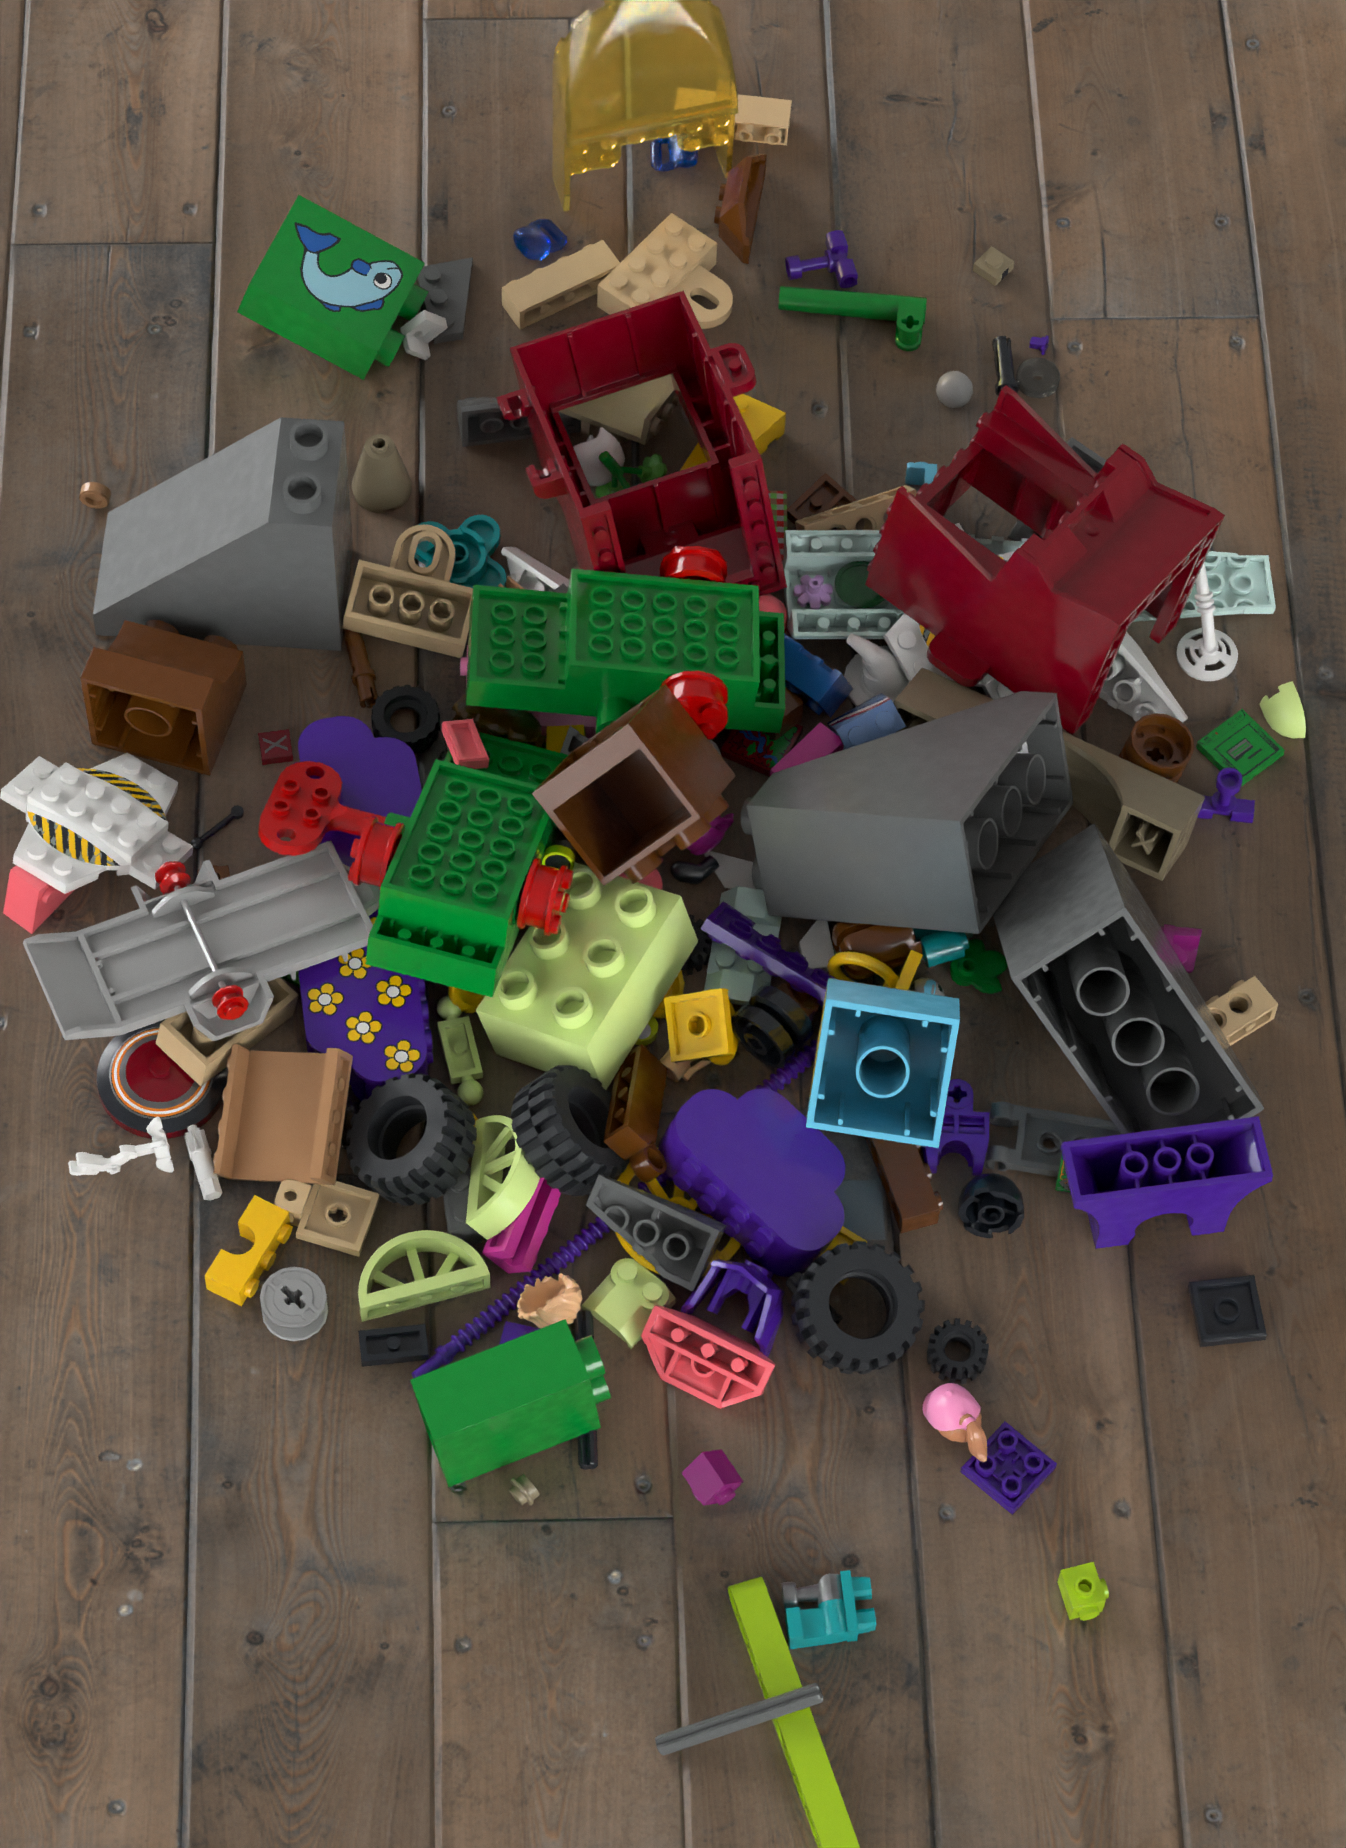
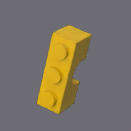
(237, 1275)

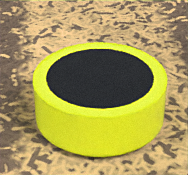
(558, 855)

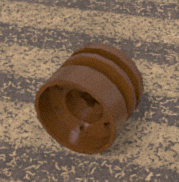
(1159, 745)

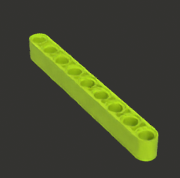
(797, 1729)

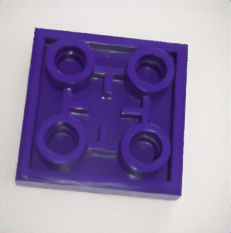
(1011, 1469)

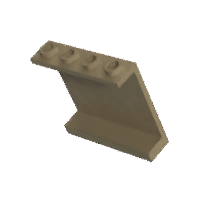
(631, 412)

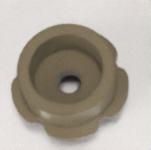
(523, 1490)

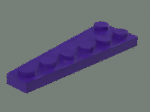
(737, 931)

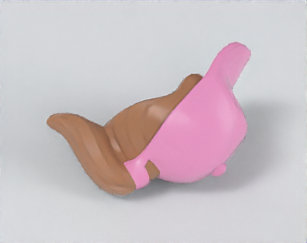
(957, 1417)

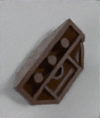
(741, 205)

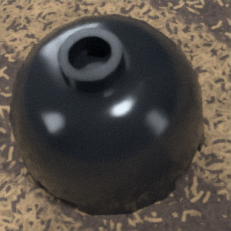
(991, 1205)

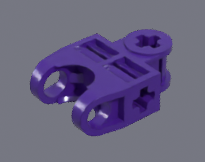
(961, 1131)

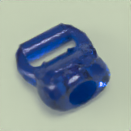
(677, 157)
(535, 243)

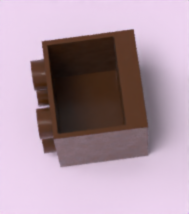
(637, 789)

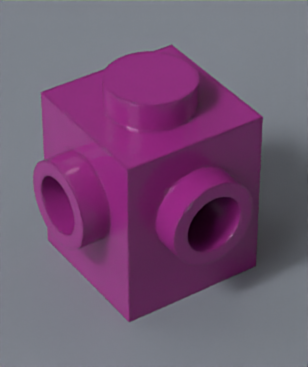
(712, 1478)

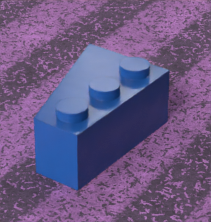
(813, 679)

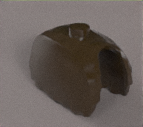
(515, 724)

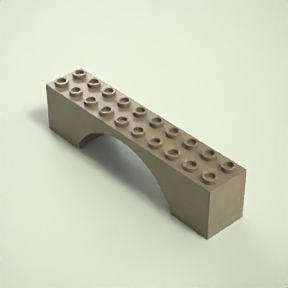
(1134, 809)

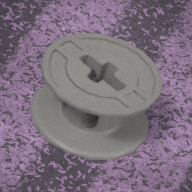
(297, 1286)

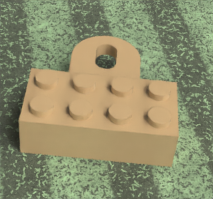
(665, 263)
(412, 601)
(206, 1058)

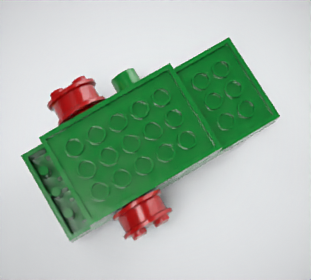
(626, 638)

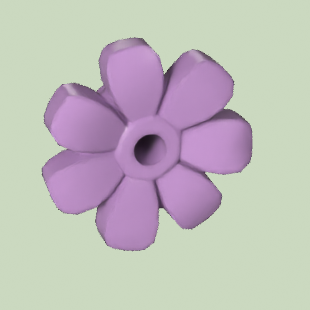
(813, 592)

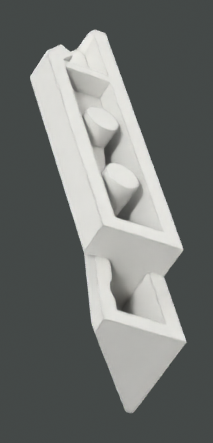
(530, 572)

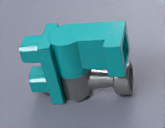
(836, 1612)

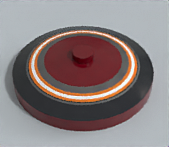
(144, 1083)

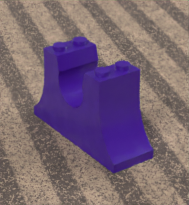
(1166, 1171)

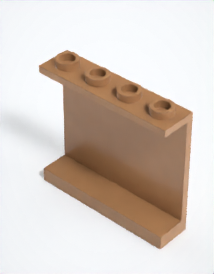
(283, 1116)

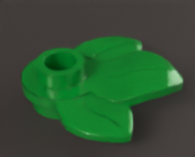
(979, 968)

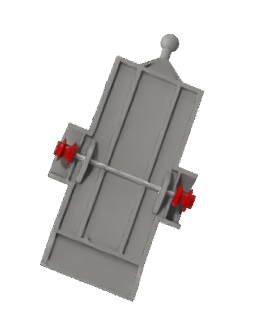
(204, 939)

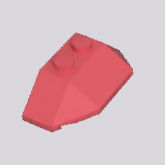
(704, 1358)

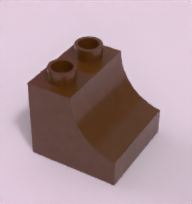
(163, 694)

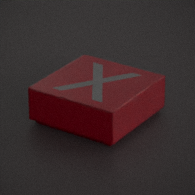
(275, 747)

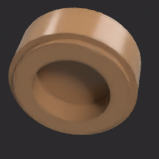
(95, 495)

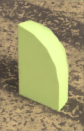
(1285, 712)

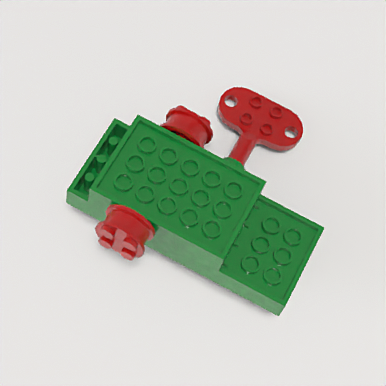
(450, 875)

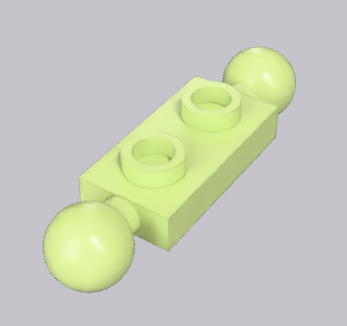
(460, 1051)

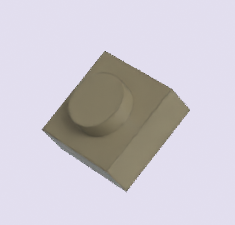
(993, 266)

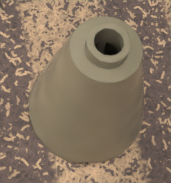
(381, 476)

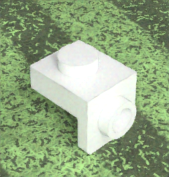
(420, 332)

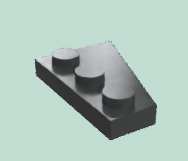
(448, 295)

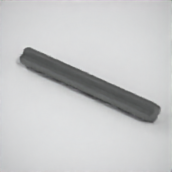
(739, 1719)

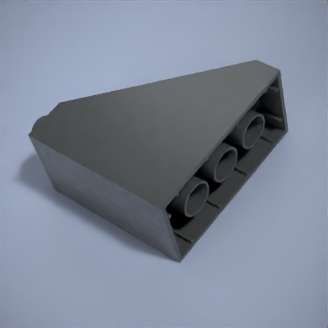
(239, 544)
(915, 822)
(1118, 992)

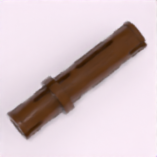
(363, 675)

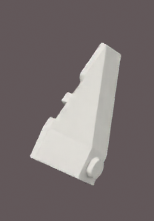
(1136, 686)

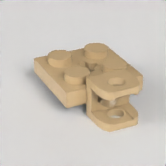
(311, 1207)

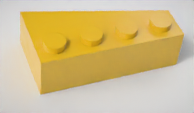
(762, 421)

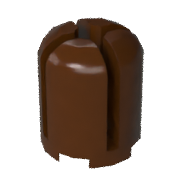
(882, 942)

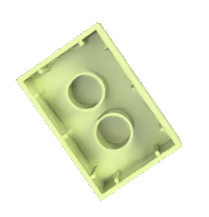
(594, 983)

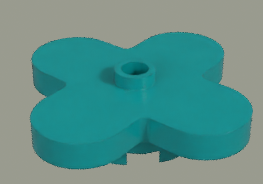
(473, 544)

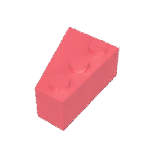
(30, 899)

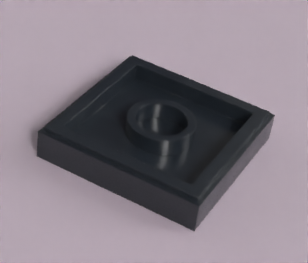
(1227, 1311)

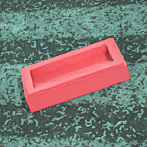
(465, 743)

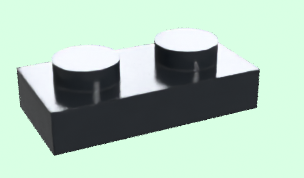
(393, 1345)

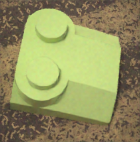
(627, 1299)

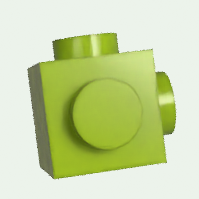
(1083, 1591)

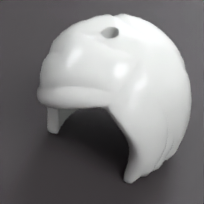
(589, 452)

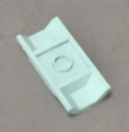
(725, 966)

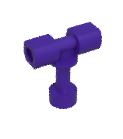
(834, 260)
(1224, 802)

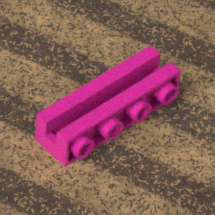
(519, 1243)

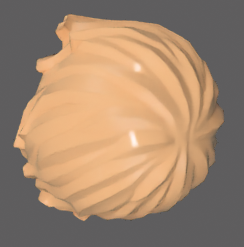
(550, 1301)

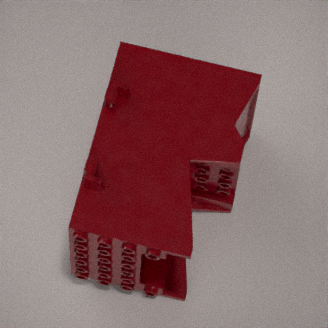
(706, 505)
(1061, 599)

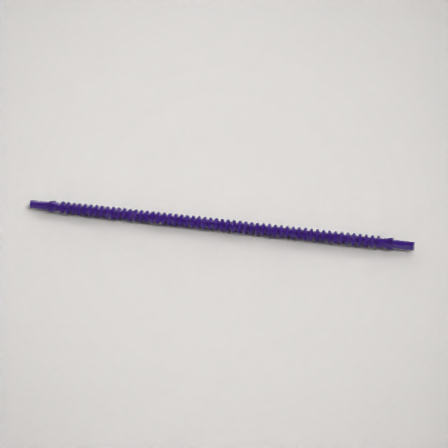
(445, 1353)

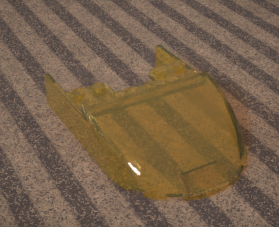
(639, 77)

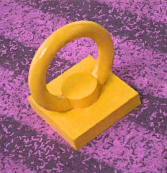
(892, 980)
(701, 1026)

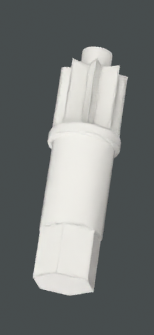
(202, 1161)

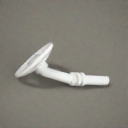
(1208, 645)

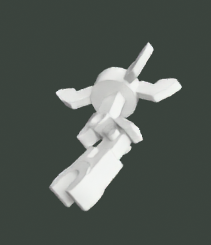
(91, 1164)

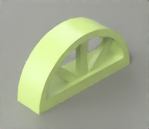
(490, 1202)
(421, 1291)

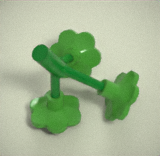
(651, 469)

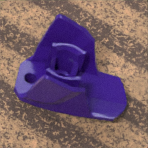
(763, 1294)

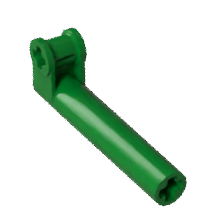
(905, 310)

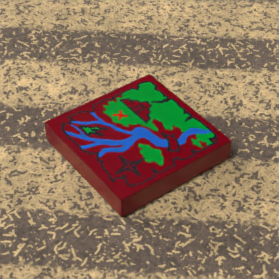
(758, 749)

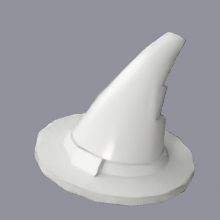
(873, 671)

